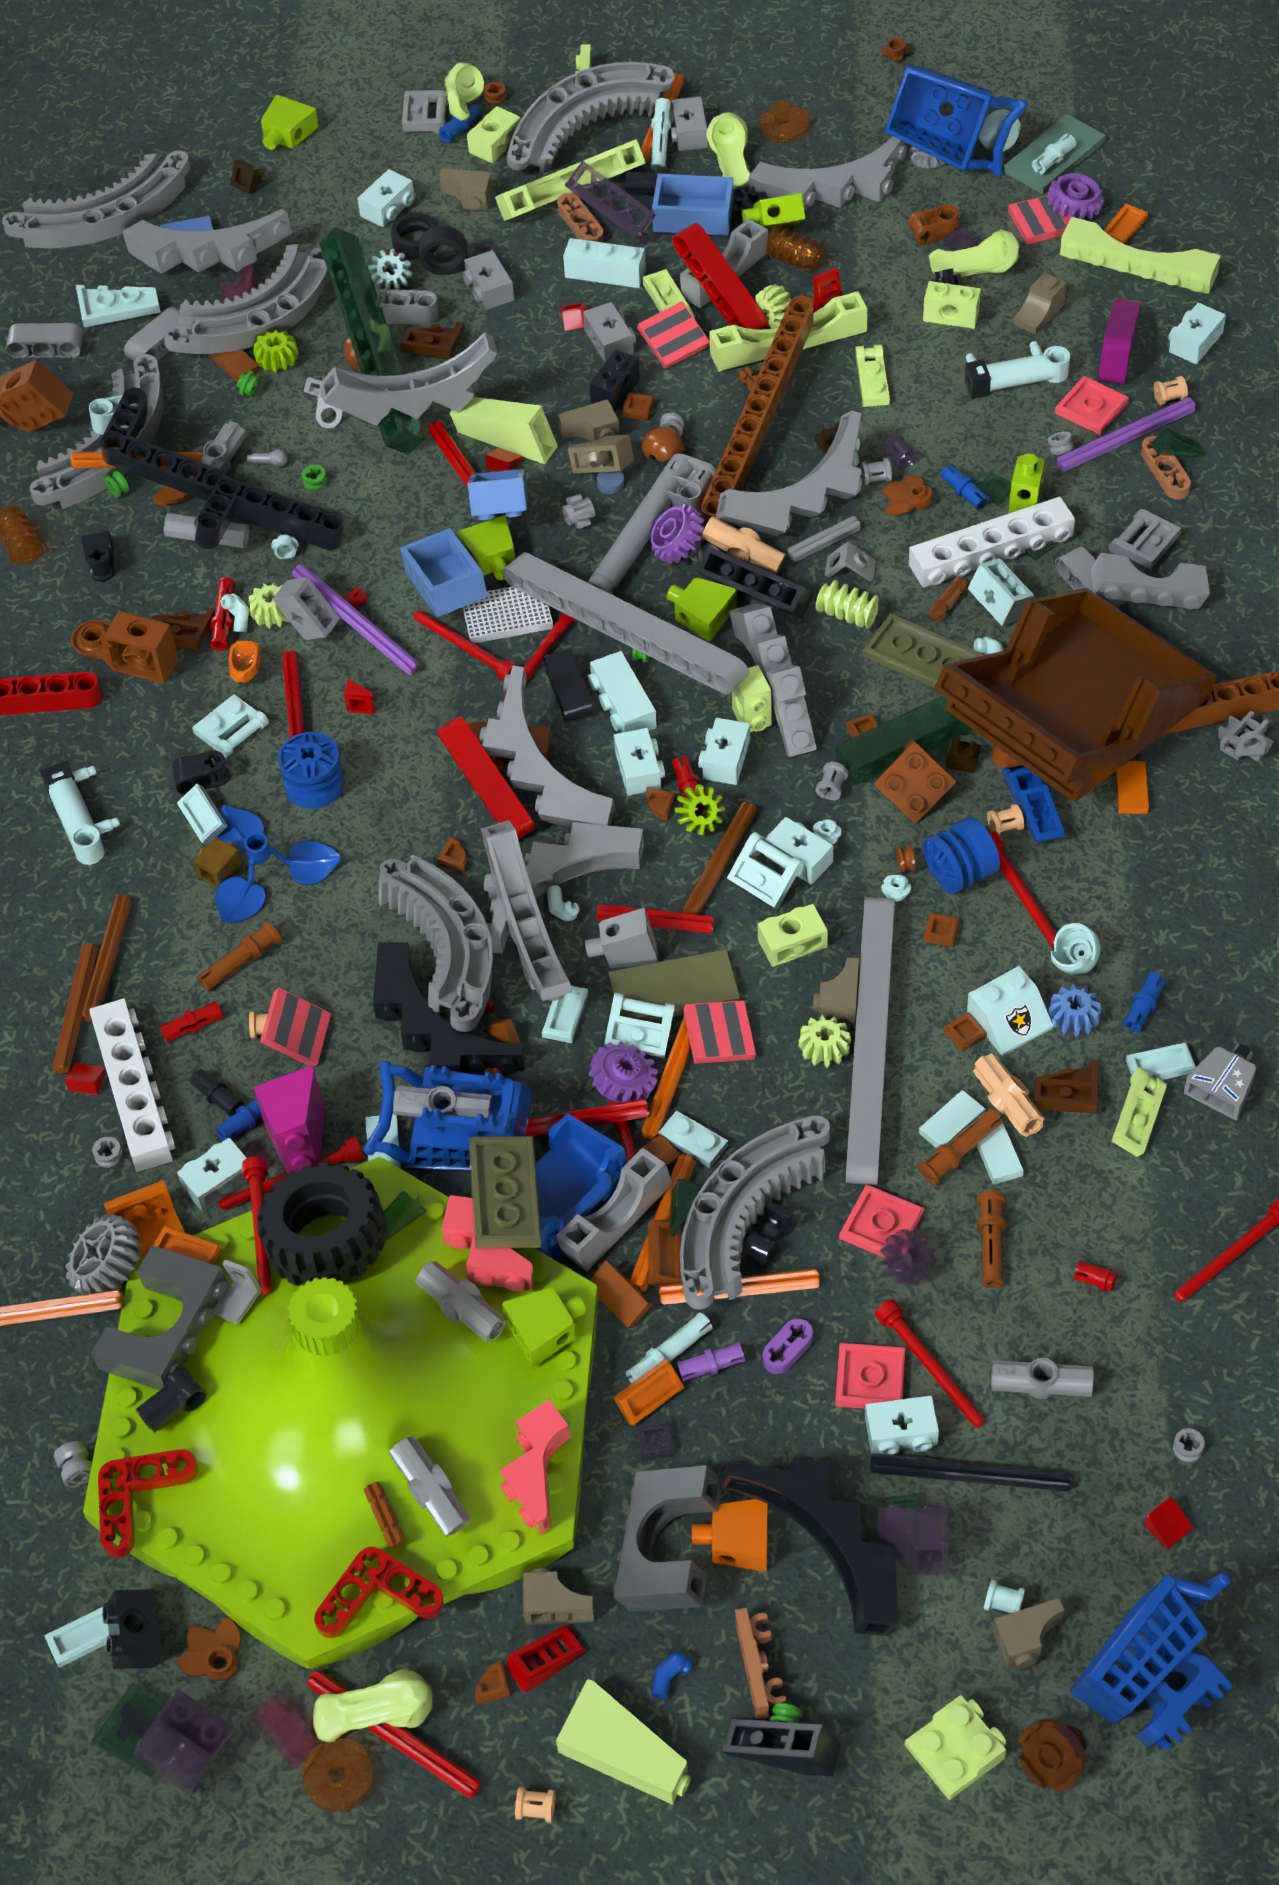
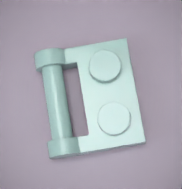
(227, 719)
(759, 878)
(643, 1034)

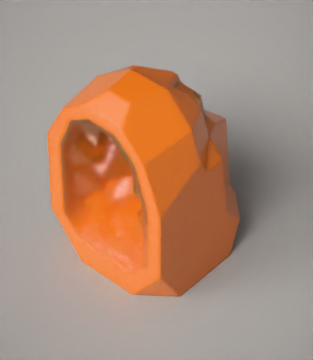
(244, 660)

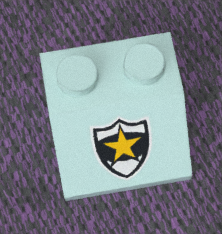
(1009, 1010)

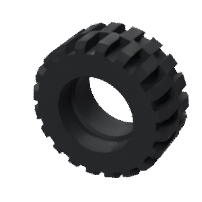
(315, 1194)

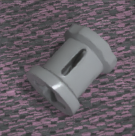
(875, 471)
(832, 781)

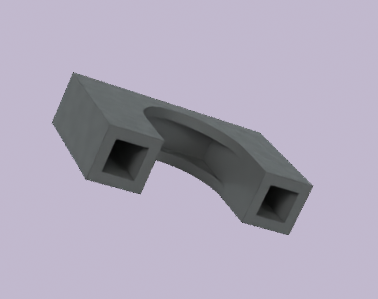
(156, 1357)
(655, 1501)

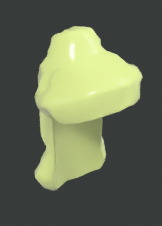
(463, 87)
(728, 139)
(993, 255)
(398, 1700)

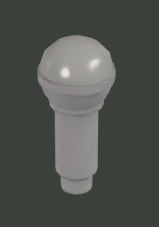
(276, 458)

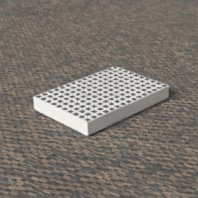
(505, 614)

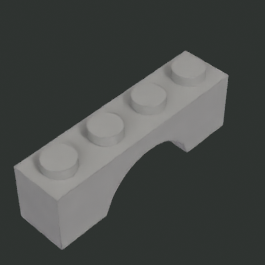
(743, 250)
(1118, 579)
(639, 1187)

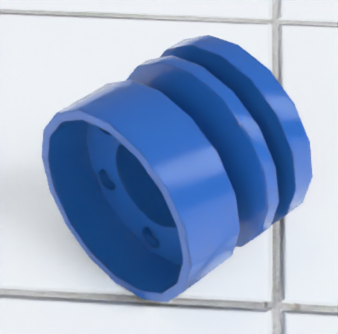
(311, 770)
(961, 855)

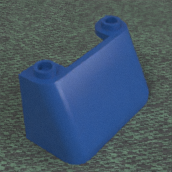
(574, 1177)

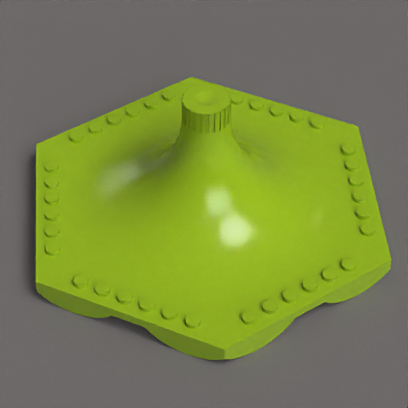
(306, 1419)

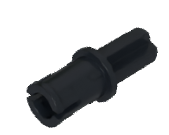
(215, 1092)

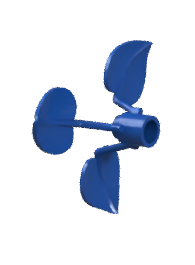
(241, 899)

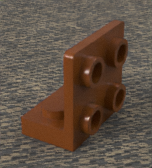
(914, 782)

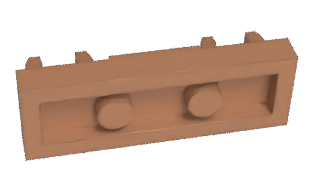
(756, 1662)

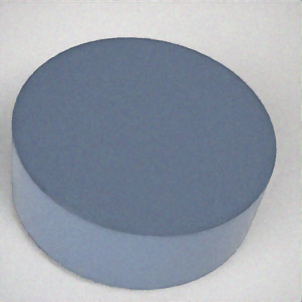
(610, 482)

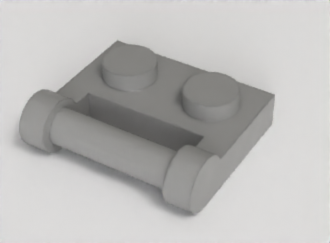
(417, 110)
(1151, 543)

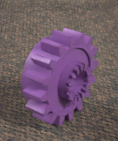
(1075, 196)
(676, 533)
(622, 1073)

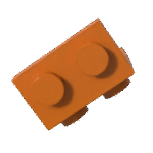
(148, 1211)

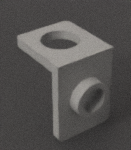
(852, 558)
(239, 1295)

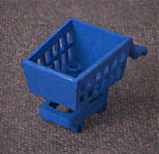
(919, 109)
(437, 1130)
(1185, 1631)

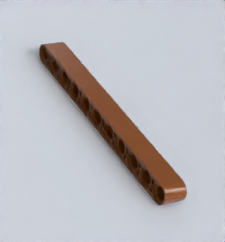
(761, 403)
(1225, 699)

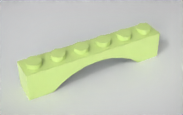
(552, 186)
(1186, 269)
(739, 346)

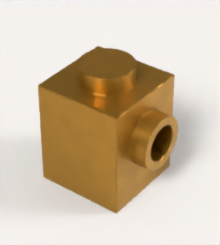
(217, 862)

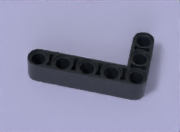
(154, 456)
(267, 510)

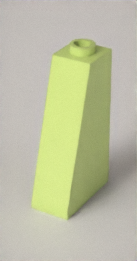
(509, 426)
(619, 1745)

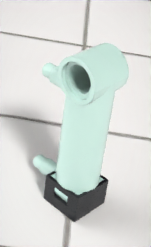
(1039, 367)
(73, 813)

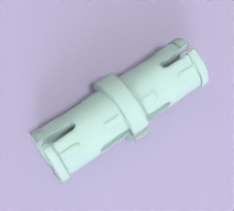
(1054, 153)

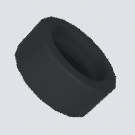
(409, 223)
(443, 236)

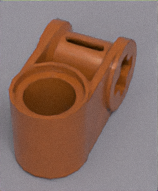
(935, 223)

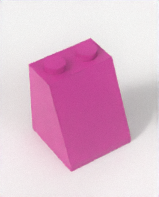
(294, 1117)

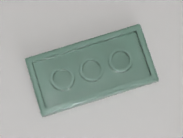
(1087, 142)

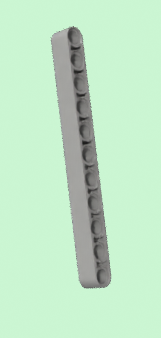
(626, 623)
(870, 1042)

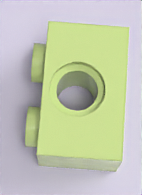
(492, 134)
(951, 304)
(753, 700)
(808, 937)

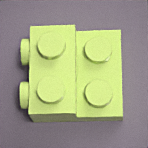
(957, 1746)

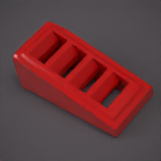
(823, 295)
(537, 1674)

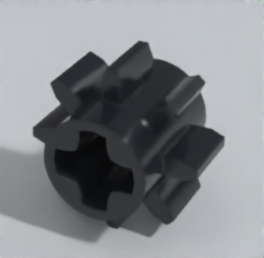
(751, 195)
(948, 276)

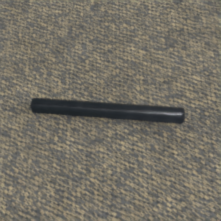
(970, 1472)

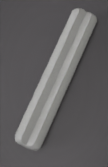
(823, 539)

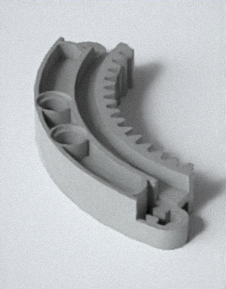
(609, 89)
(106, 213)
(274, 306)
(79, 484)
(454, 932)
(735, 1197)

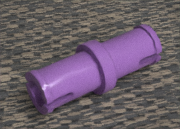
(711, 1362)

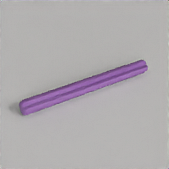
(1125, 434)
(360, 622)

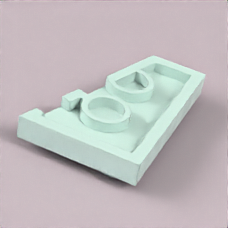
(108, 306)

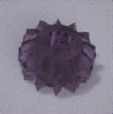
(907, 1256)

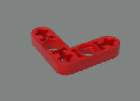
(130, 1482)
(380, 1580)

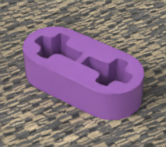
(792, 1351)

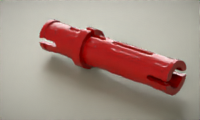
(222, 622)

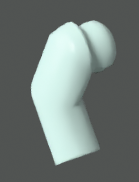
(238, 609)
(987, 645)
(559, 908)

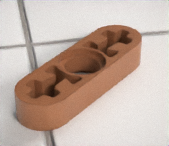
(580, 211)
(1166, 478)

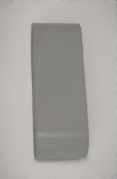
(409, 306)
(151, 337)
(44, 339)
(1077, 573)

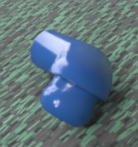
(666, 1670)

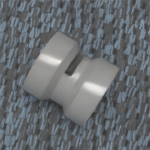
(74, 1463)

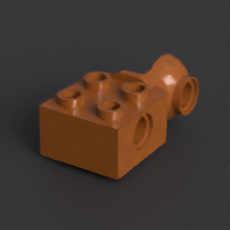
(33, 397)
(129, 645)

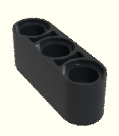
(568, 685)

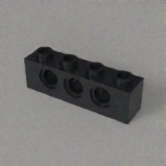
(755, 582)

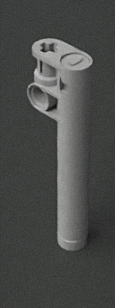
(678, 484)

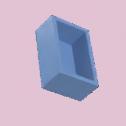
(693, 199)
(498, 493)
(443, 572)

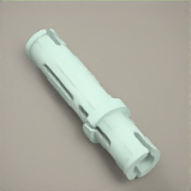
(660, 126)
(672, 1346)

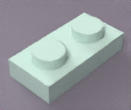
(693, 1139)

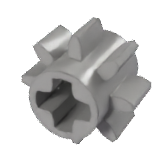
(578, 511)

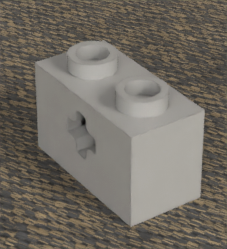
(689, 124)
(488, 280)
(608, 330)
(306, 608)

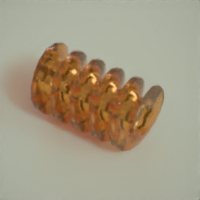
(794, 250)
(18, 536)

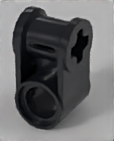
(99, 555)
(200, 770)

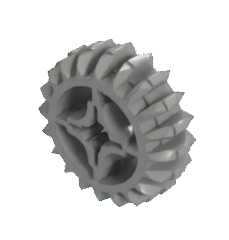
(104, 1255)

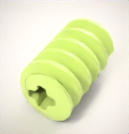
(847, 605)

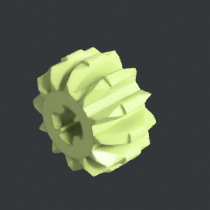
(773, 302)
(263, 608)
(824, 1041)

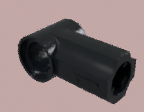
(644, 181)
(178, 1394)

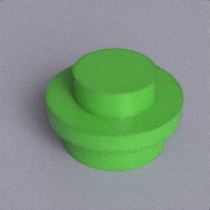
(247, 383)

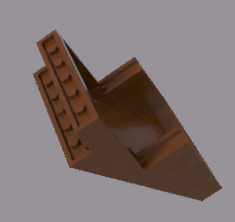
(1075, 690)

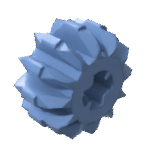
(1074, 1010)

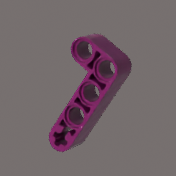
(1119, 340)

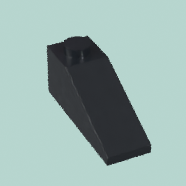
(784, 1745)

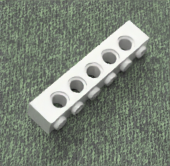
(994, 539)
(149, 1149)

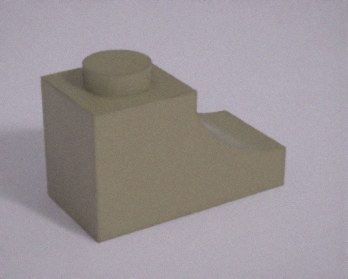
(469, 186)
(1043, 302)
(589, 422)
(601, 455)
(839, 995)
(551, 1602)
(1021, 1632)

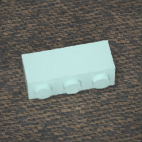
(604, 262)
(621, 694)

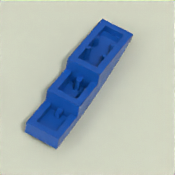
(1034, 802)

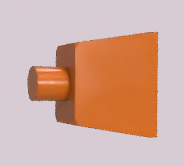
(736, 1534)

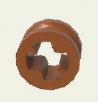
(494, 87)
(905, 859)

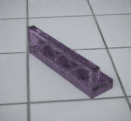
(608, 211)

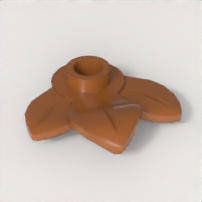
(907, 495)
(208, 1648)

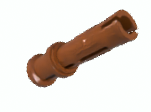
(250, 948)
(949, 1154)
(991, 1225)

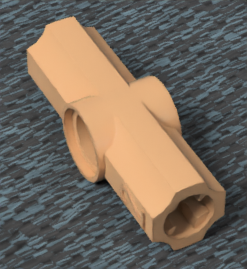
(743, 545)
(1008, 1095)

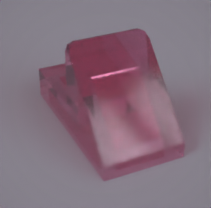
(244, 283)
(285, 1730)

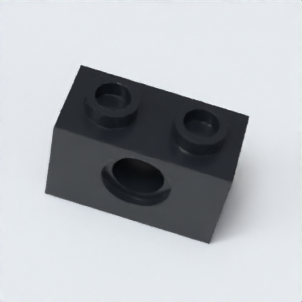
(615, 379)
(140, 1612)

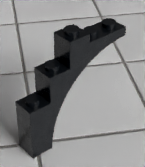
(424, 1029)
(835, 1524)

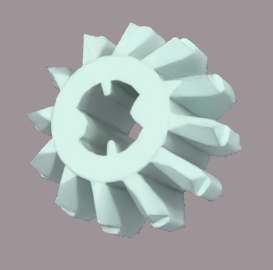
(395, 264)

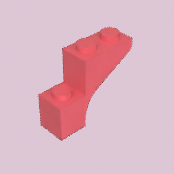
(485, 1265)
(526, 1478)

